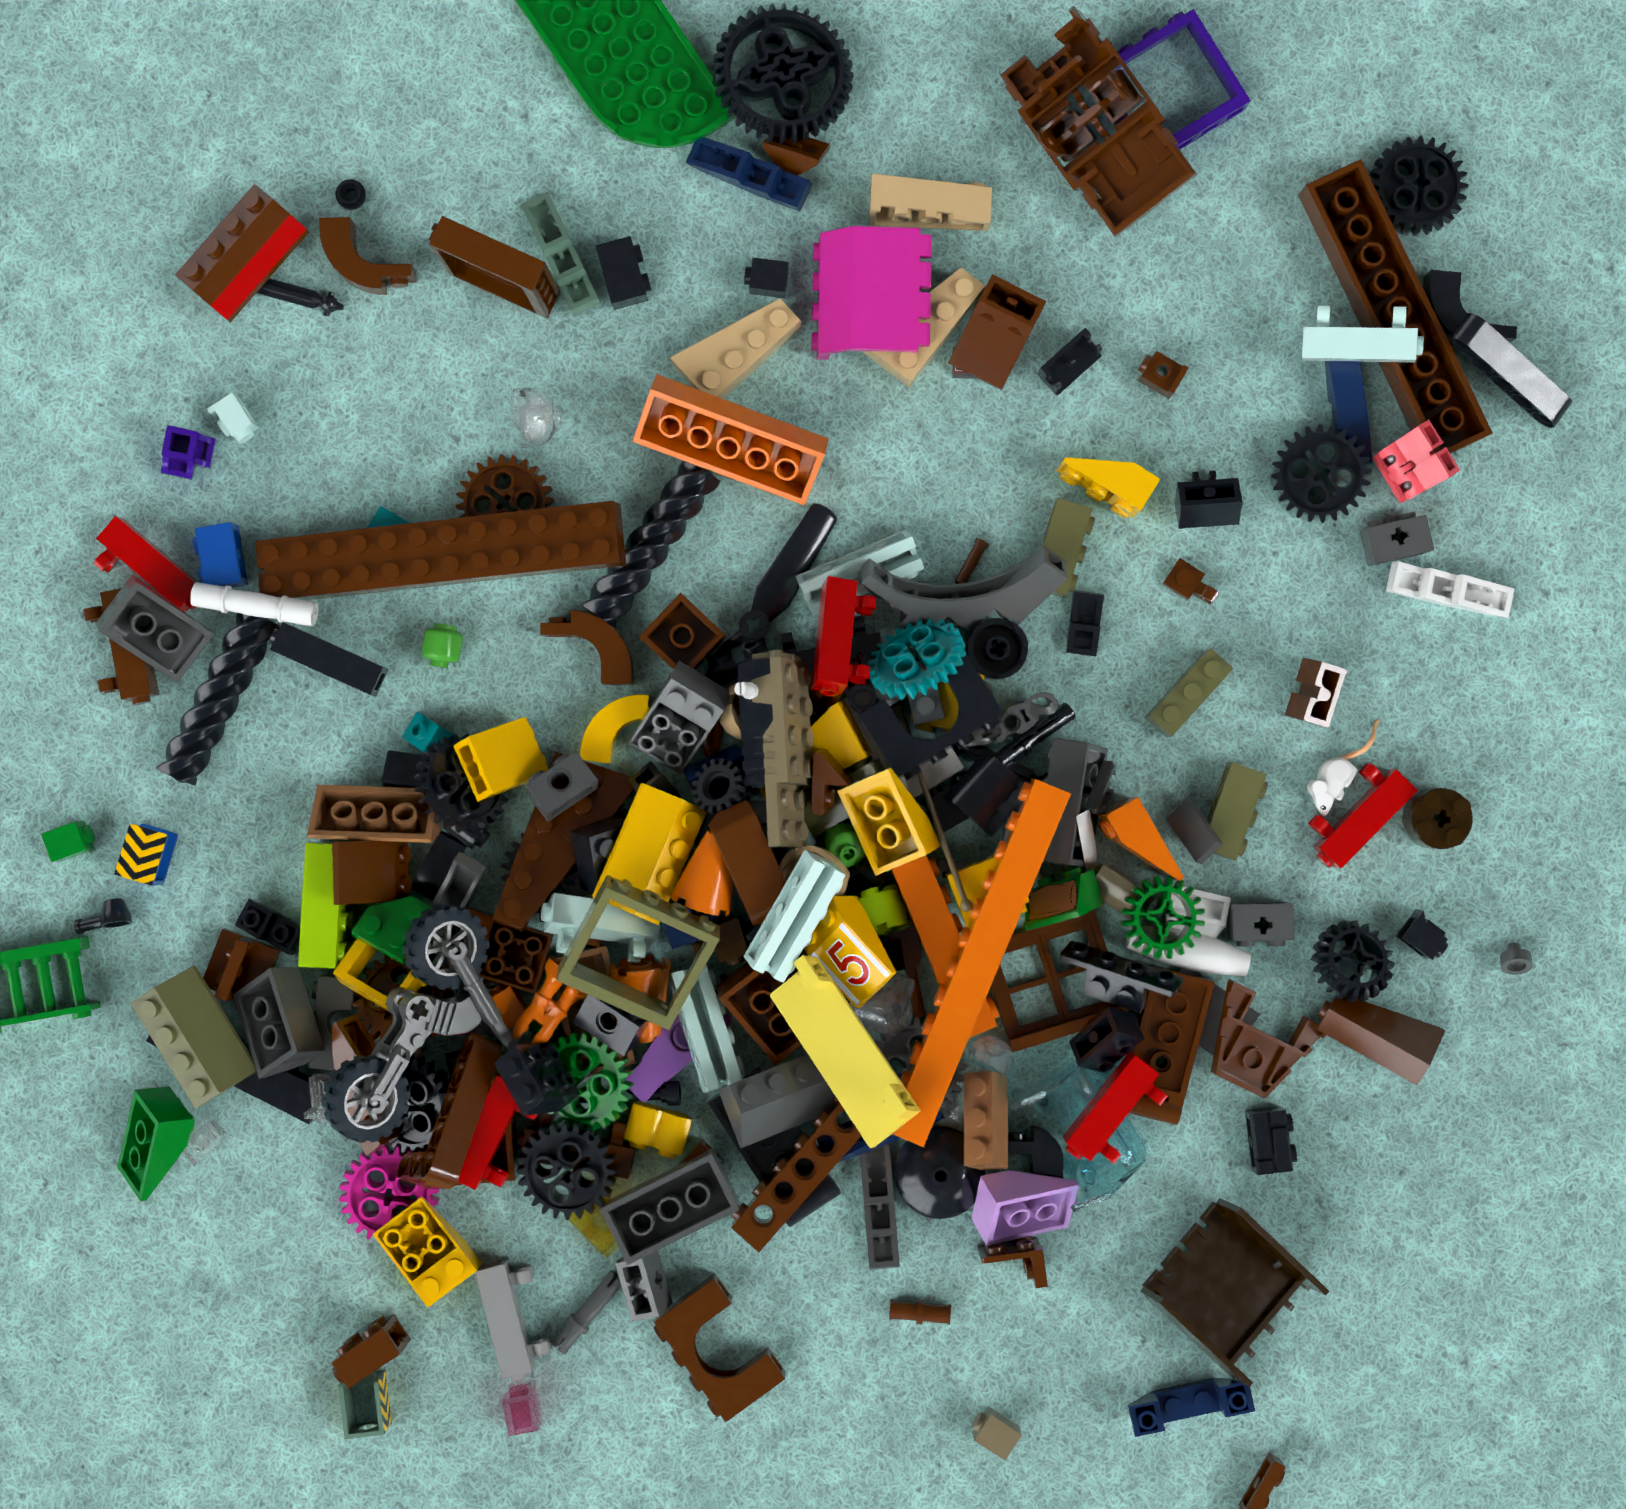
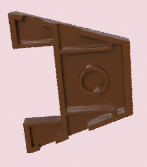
(1251, 1055)

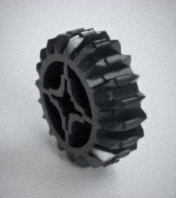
(1344, 972)

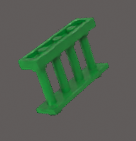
(41, 957)

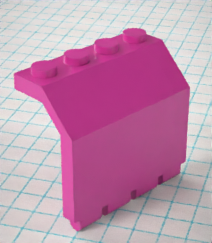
(871, 290)

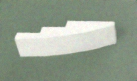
(1450, 589)

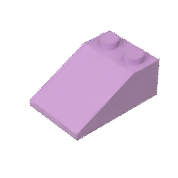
(1021, 1205)

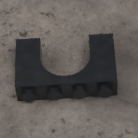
(908, 753)

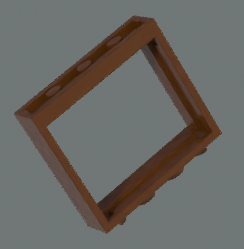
(494, 266)

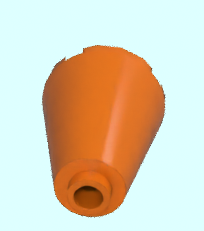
(706, 880)
(647, 977)

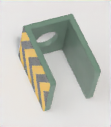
(357, 1430)

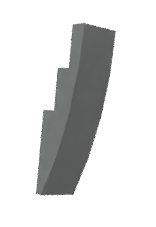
(879, 1209)

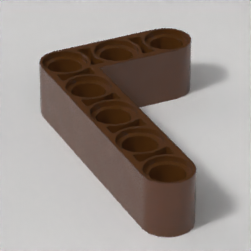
(457, 1118)

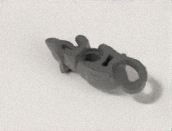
(1017, 718)

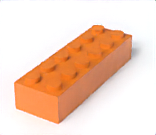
(730, 439)
(936, 925)

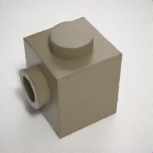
(995, 1432)

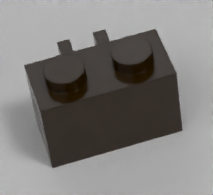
(732, 941)

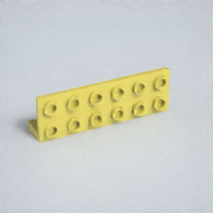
(844, 1052)

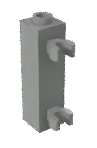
(506, 1320)

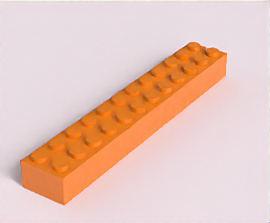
(980, 953)

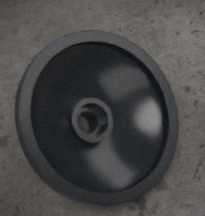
(916, 1172)

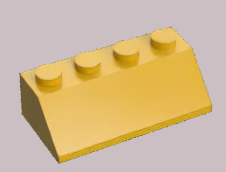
(653, 844)

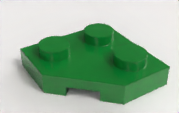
(386, 924)

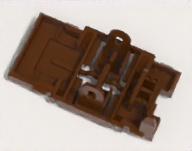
(1134, 165)

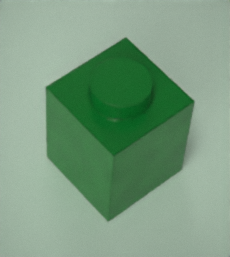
(68, 841)

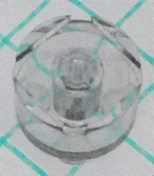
(888, 1007)

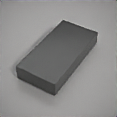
(1194, 831)

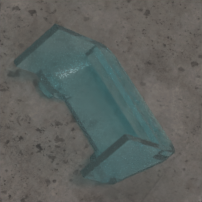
(1067, 1095)

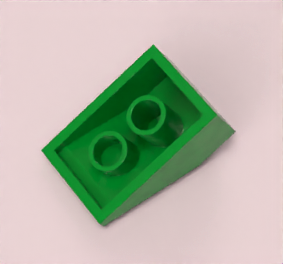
(153, 1138)

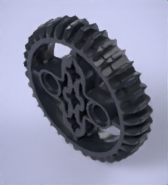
(782, 73)

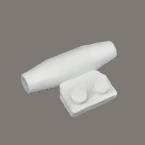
(1208, 953)

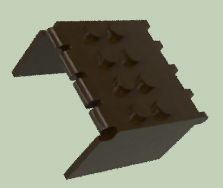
(1227, 1284)

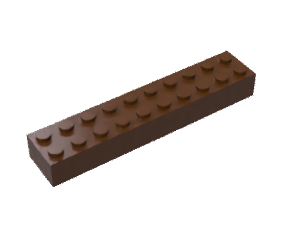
(1381, 277)

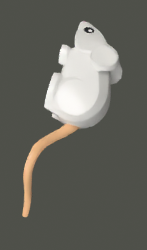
(1334, 776)

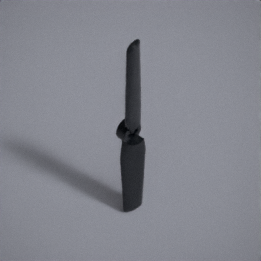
(779, 583)

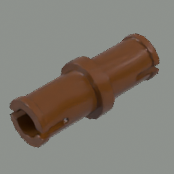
(920, 1311)

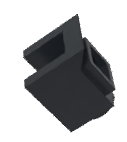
(1423, 936)

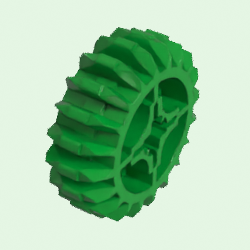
(1163, 903)

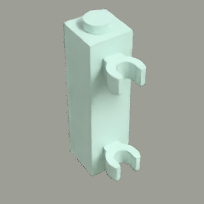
(1360, 343)
(566, 912)

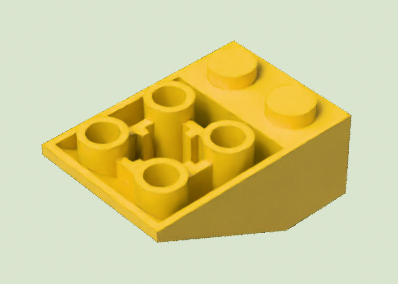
(1116, 482)
(427, 1251)

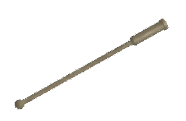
(966, 905)

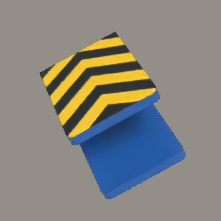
(146, 854)

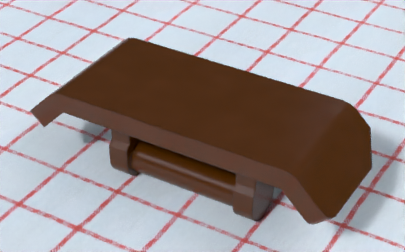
(748, 859)

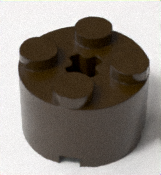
(1454, 814)

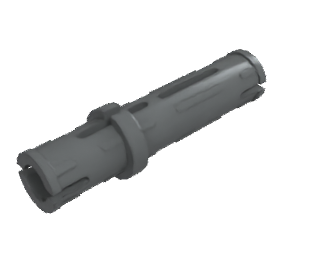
(579, 1322)

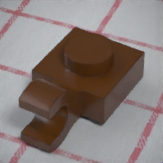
(1186, 580)

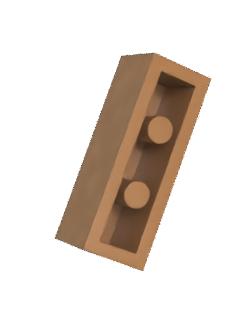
(985, 1120)

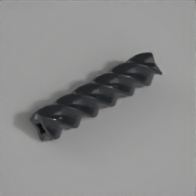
(649, 544)
(217, 698)

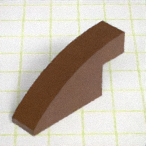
(350, 1040)

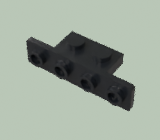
(1119, 979)

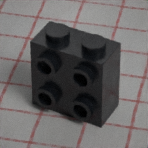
(537, 1078)

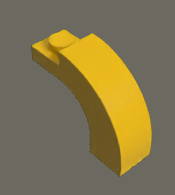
(607, 724)

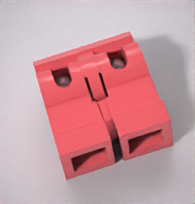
(1412, 465)

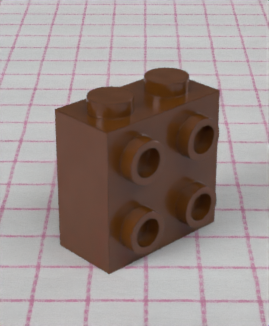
(367, 1353)

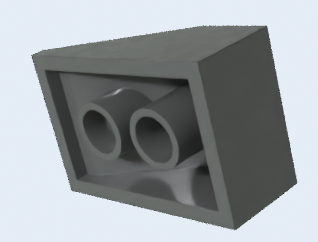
(153, 628)

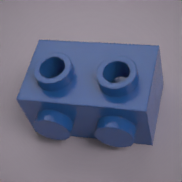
(220, 555)

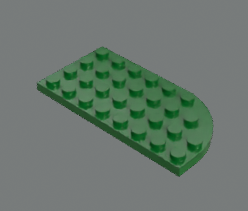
(631, 68)

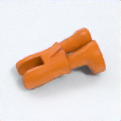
(544, 1008)

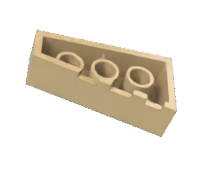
(929, 204)

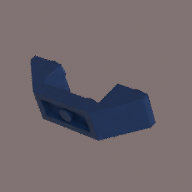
(1188, 1401)

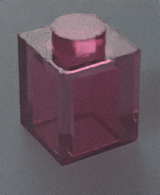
(521, 1410)

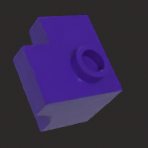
(185, 450)

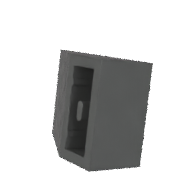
(680, 717)

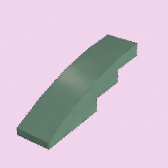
(560, 254)

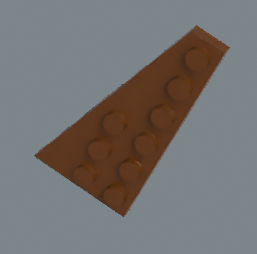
(547, 847)

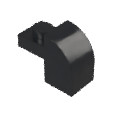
(1044, 1151)

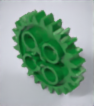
(602, 1103)

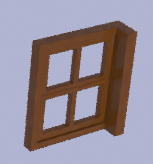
(1065, 1021)

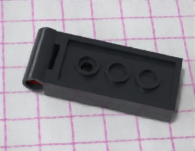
(765, 1154)

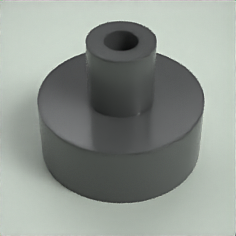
(1516, 960)

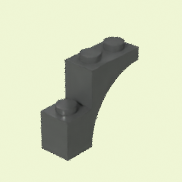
(459, 886)

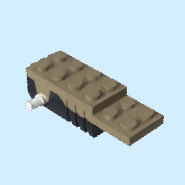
(777, 740)

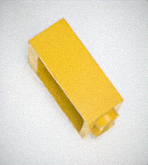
(352, 966)

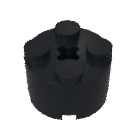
(1013, 652)

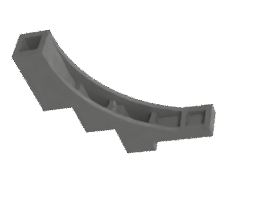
(1011, 593)

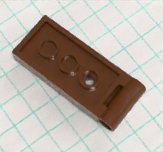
(1173, 1031)

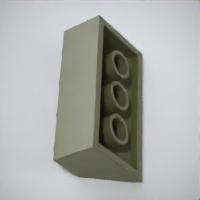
(194, 1036)

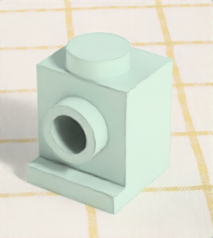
(234, 418)

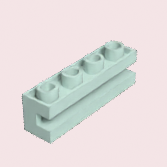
(893, 553)
(794, 915)
(706, 1032)

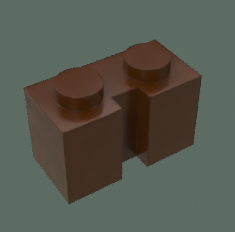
(1317, 692)

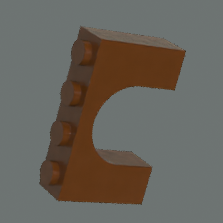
(726, 1389)

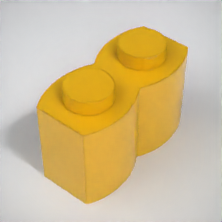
(658, 1128)

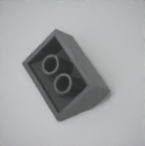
(278, 1021)

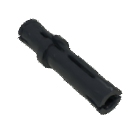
(1023, 743)

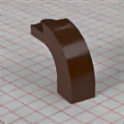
(339, 245)
(613, 651)

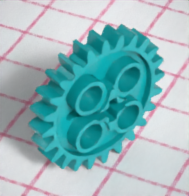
(936, 646)

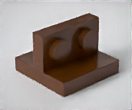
(237, 963)

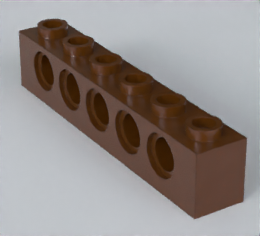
(760, 1231)

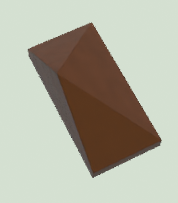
(796, 157)

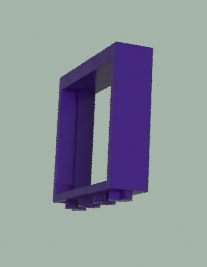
(1221, 114)

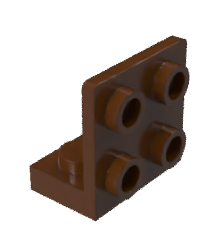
(1023, 1248)

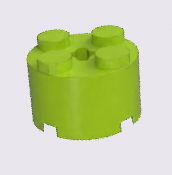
(885, 909)

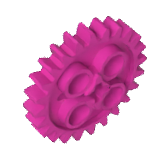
(387, 1163)

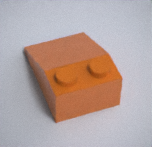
(1135, 832)

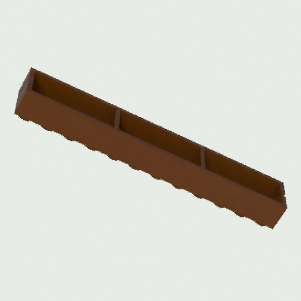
(443, 552)

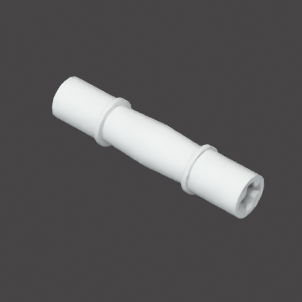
(254, 604)

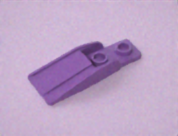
(662, 1060)

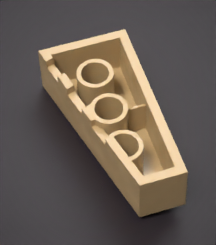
(949, 306)
(733, 353)

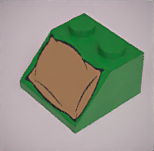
(1062, 898)

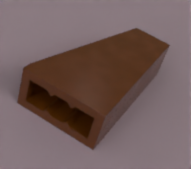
(1382, 1035)

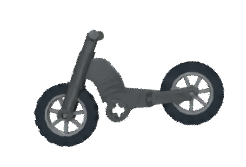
(379, 1077)

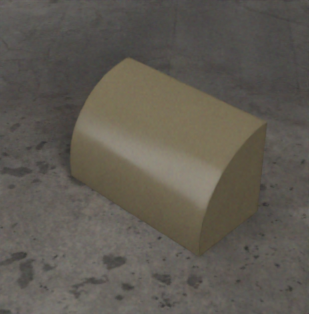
(1115, 889)

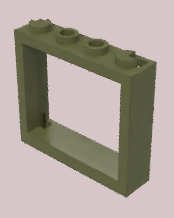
(618, 993)

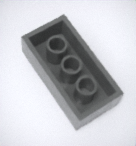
(670, 1206)

